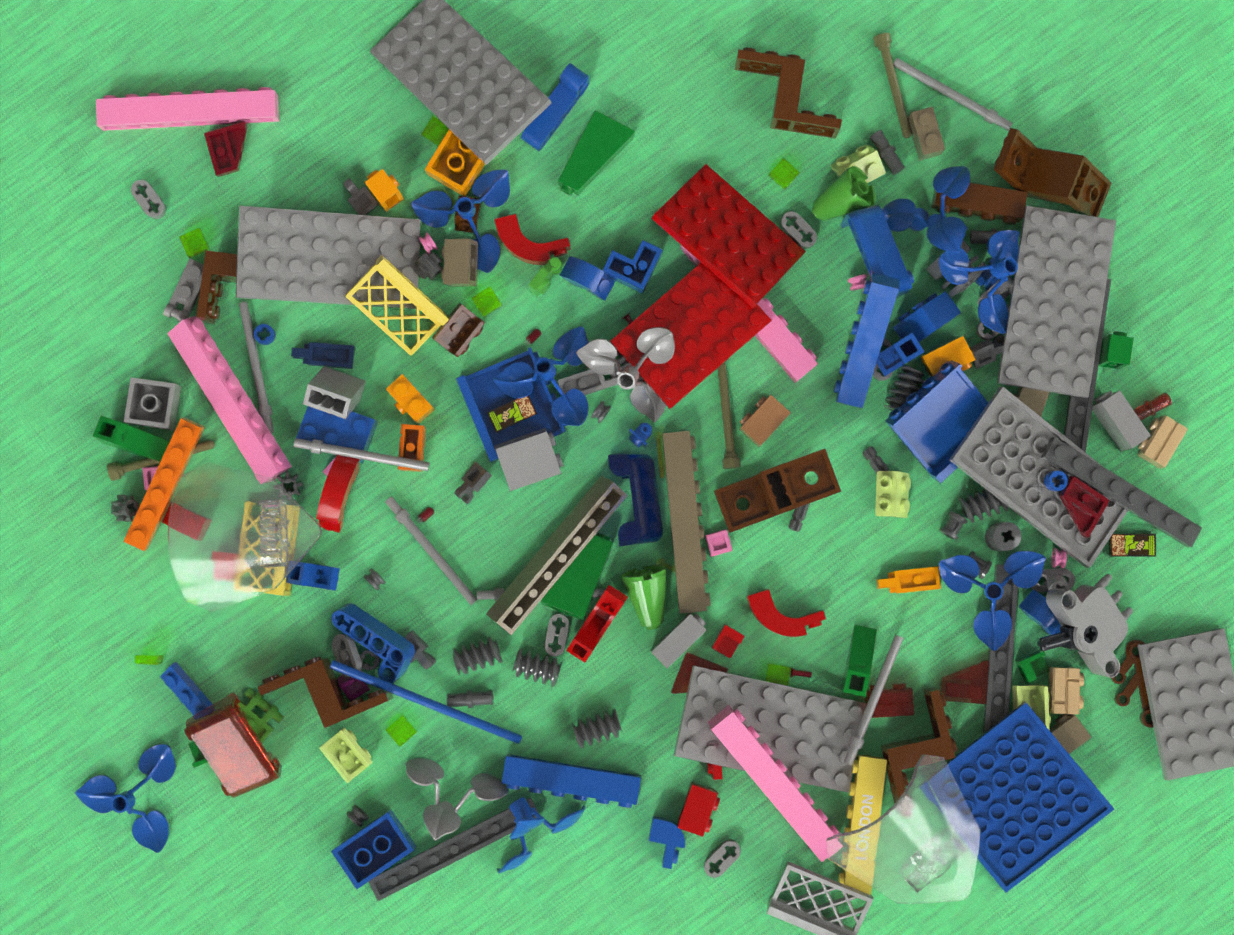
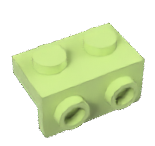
(864, 158)
(892, 494)
(1036, 697)
(346, 754)

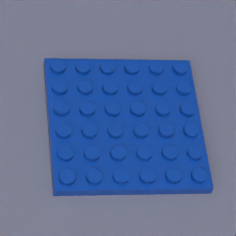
(1024, 795)

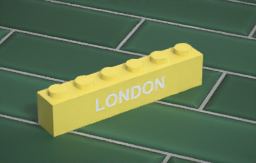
(865, 804)

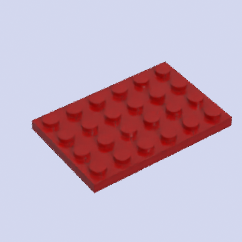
(728, 235)
(707, 329)

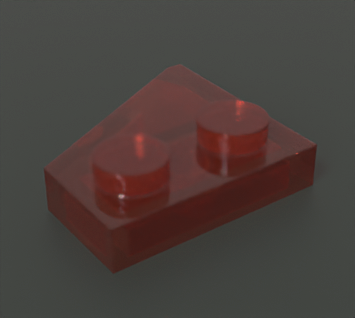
(683, 677)
(967, 684)

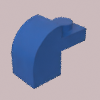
(587, 277)
(899, 354)
(314, 576)
(1037, 610)
(667, 833)

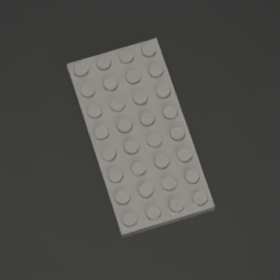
(460, 78)
(321, 255)
(1056, 302)
(1005, 459)
(799, 725)

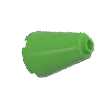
(845, 195)
(647, 594)

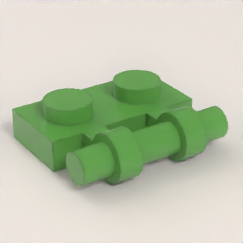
(541, 281)
(258, 724)

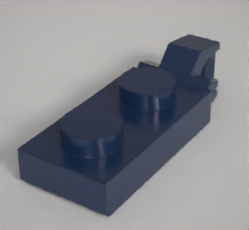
(326, 355)

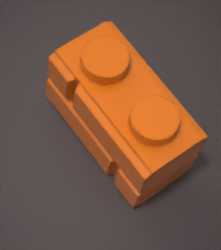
(412, 444)

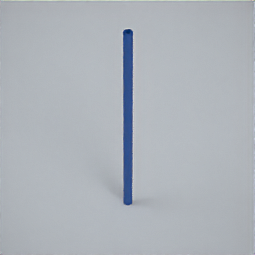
(424, 701)

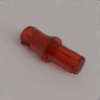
(1150, 407)

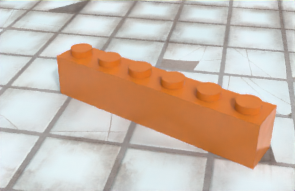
(164, 484)

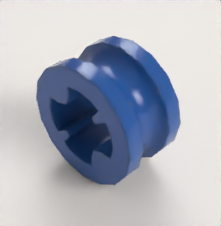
(268, 340)
(1058, 487)

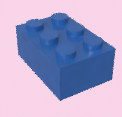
(352, 432)
(373, 849)

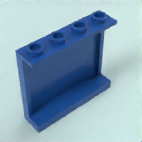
(483, 396)
(938, 418)

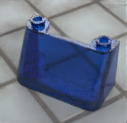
(648, 523)

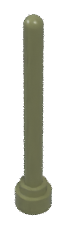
(883, 44)
(730, 458)
(117, 470)

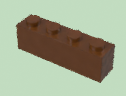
(986, 202)

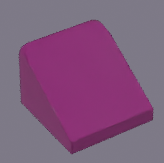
(352, 687)

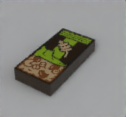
(511, 413)
(1132, 545)

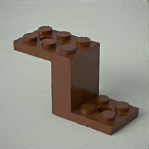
(787, 95)
(1052, 175)
(216, 268)
(777, 490)
(324, 691)
(907, 753)

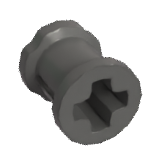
(953, 525)
(982, 564)

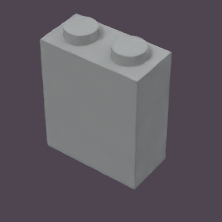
(334, 392)
(1119, 420)
(529, 459)
(679, 639)

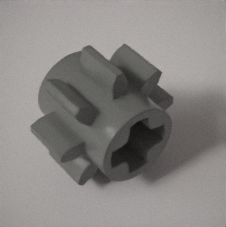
(428, 266)
(288, 478)
(124, 508)

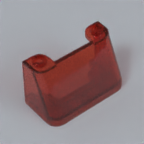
(232, 747)

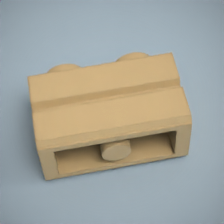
(1163, 442)
(1065, 690)

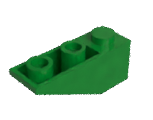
(130, 439)
(859, 661)

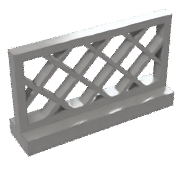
(808, 918)

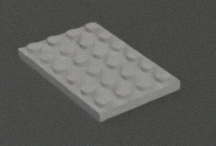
(1191, 702)

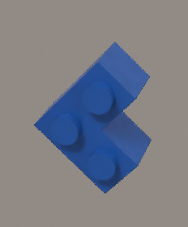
(634, 272)
(927, 316)

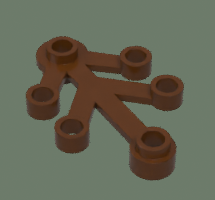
(1136, 681)

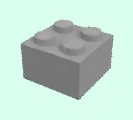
(152, 403)

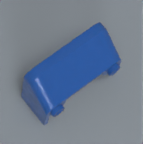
(878, 245)

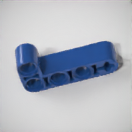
(563, 98)
(352, 619)

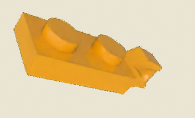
(911, 580)

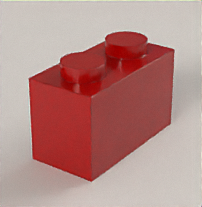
(698, 809)

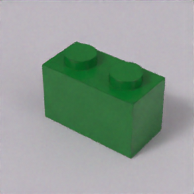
(1116, 350)

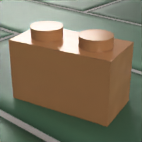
(764, 420)

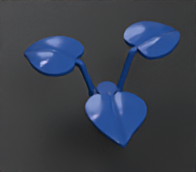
(491, 188)
(941, 232)
(1004, 249)
(518, 377)
(960, 573)
(100, 796)
(526, 822)

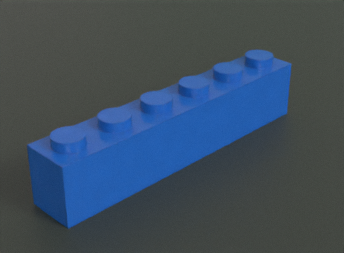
(867, 339)
(571, 779)

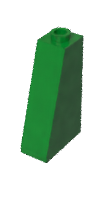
(595, 150)
(578, 583)

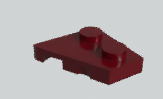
(226, 147)
(1083, 505)

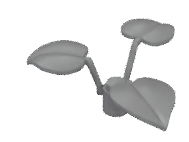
(655, 343)
(442, 817)

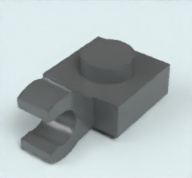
(361, 199)
(986, 351)
(473, 480)
(424, 658)

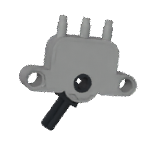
(1089, 625)

